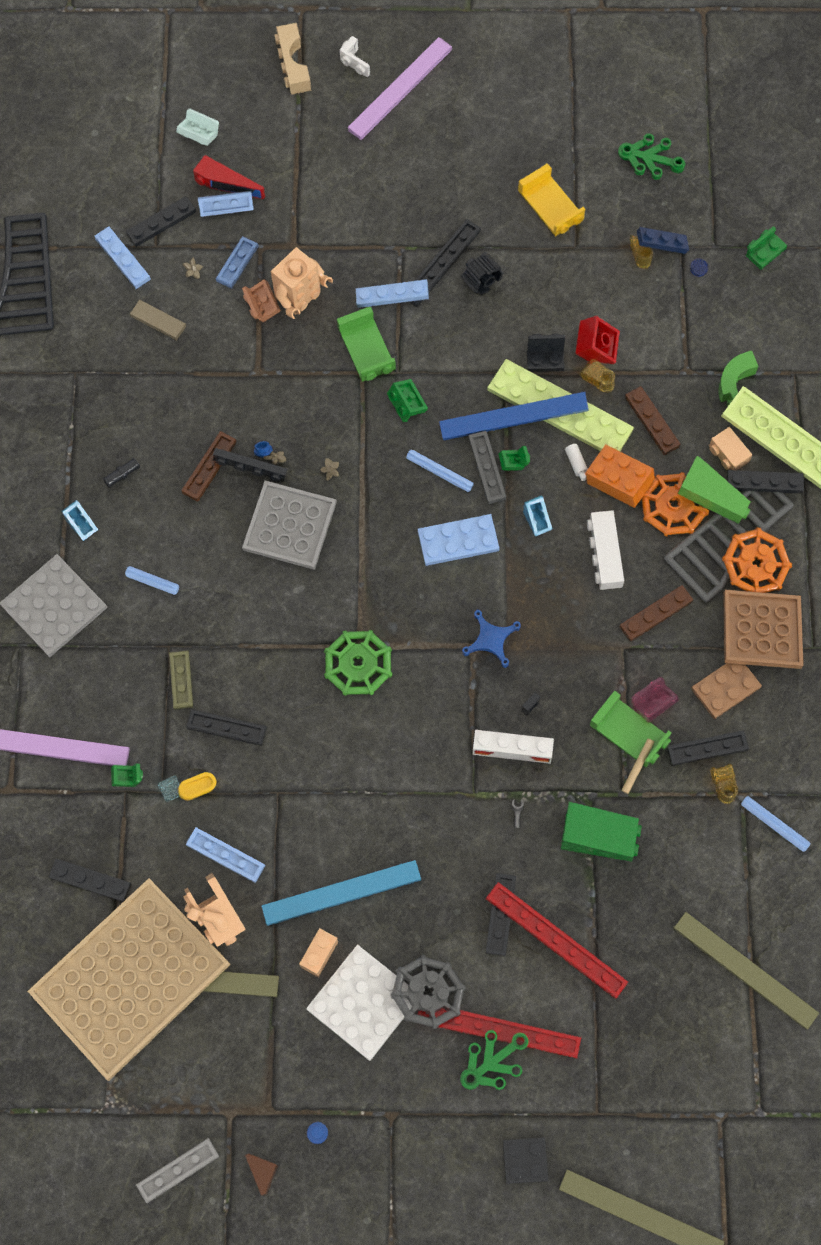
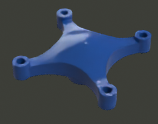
(491, 638)

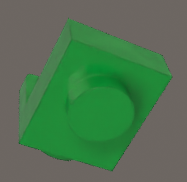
(514, 459)
(126, 775)

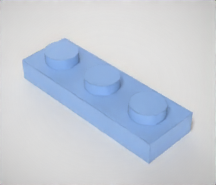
(225, 203)

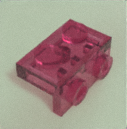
(654, 699)

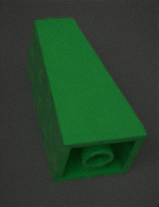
(600, 832)

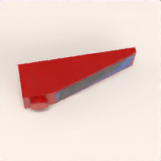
(222, 178)

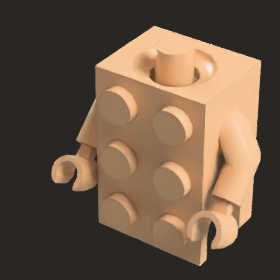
(297, 281)
(216, 914)

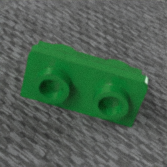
(765, 248)
(406, 399)

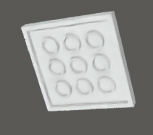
(359, 1003)

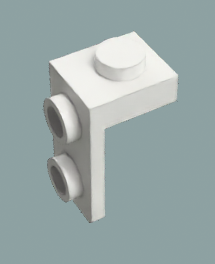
(347, 57)

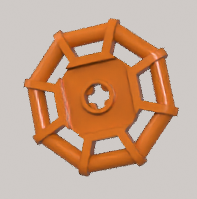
(666, 511)
(761, 552)

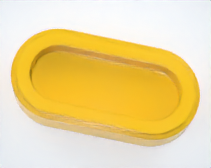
(197, 786)

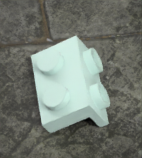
(198, 127)

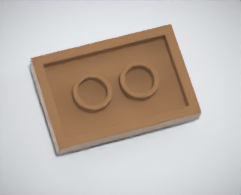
(726, 688)

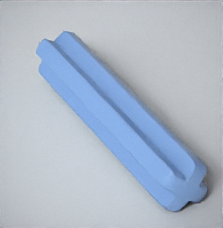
(152, 580)

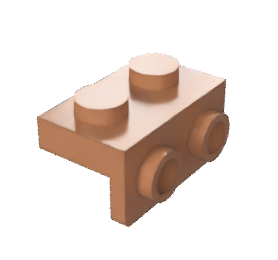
(261, 301)

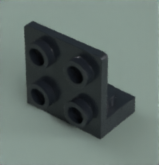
(545, 353)

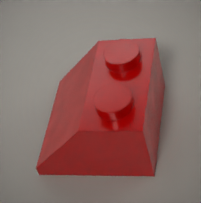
(597, 340)

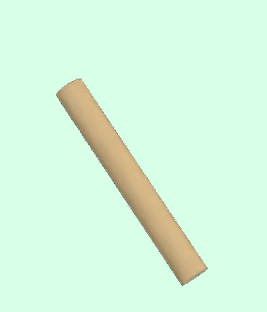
(637, 766)

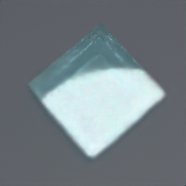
(169, 788)

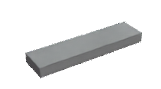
(177, 1170)

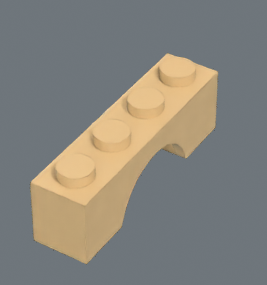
(297, 75)

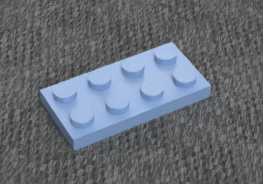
(458, 539)

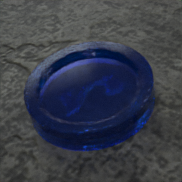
(699, 267)

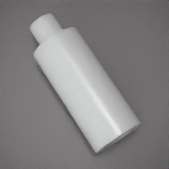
(577, 461)

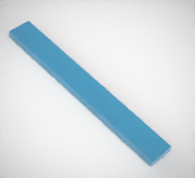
(341, 892)

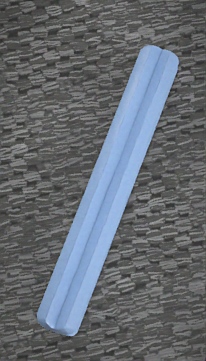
(439, 470)
(775, 823)

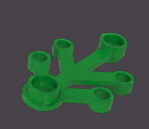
(649, 156)
(491, 1062)

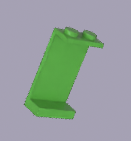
(365, 344)
(628, 729)

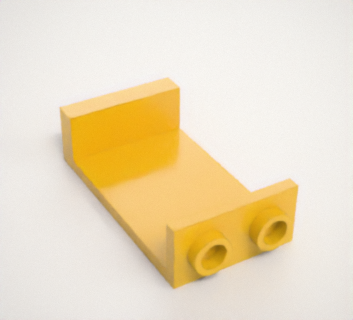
(550, 201)

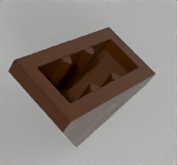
(262, 1171)

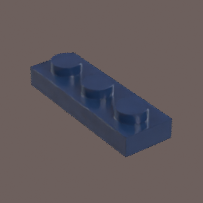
(662, 240)

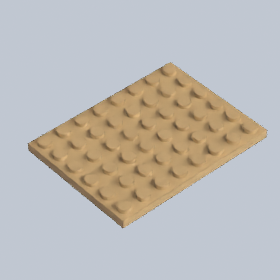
(128, 979)

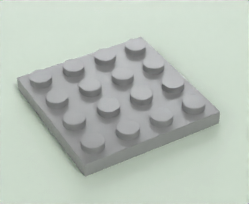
(289, 525)
(53, 605)

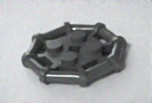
(423, 1002)

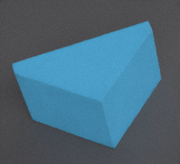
(537, 515)
(79, 520)

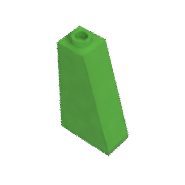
(713, 492)

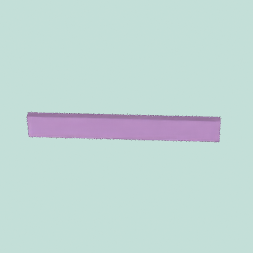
(399, 88)
(63, 748)

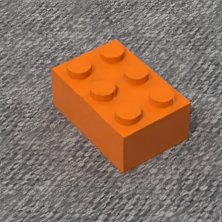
(620, 476)

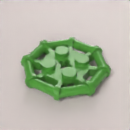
(358, 673)

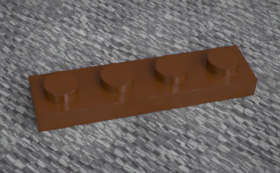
(652, 420)
(207, 467)
(656, 613)

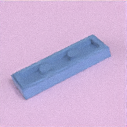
(237, 262)

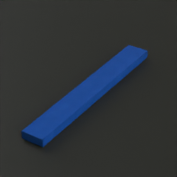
(514, 416)

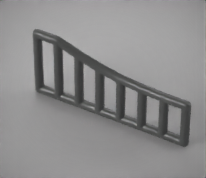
(710, 524)

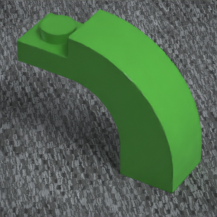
(737, 369)

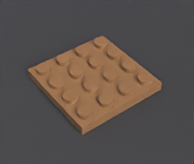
(763, 629)

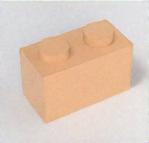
(730, 450)
(319, 952)

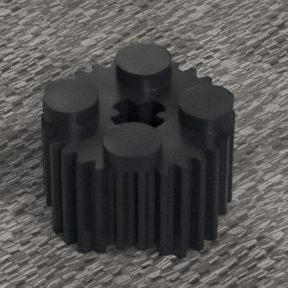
(481, 273)

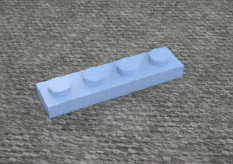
(122, 257)
(392, 293)
(225, 855)

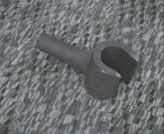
(517, 810)

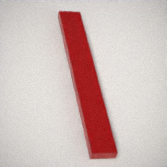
(557, 940)
(537, 1037)

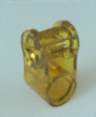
(640, 251)
(598, 376)
(725, 779)

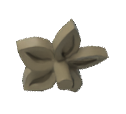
(192, 269)
(276, 457)
(330, 468)

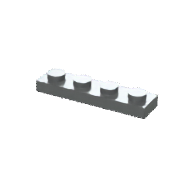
(487, 467)

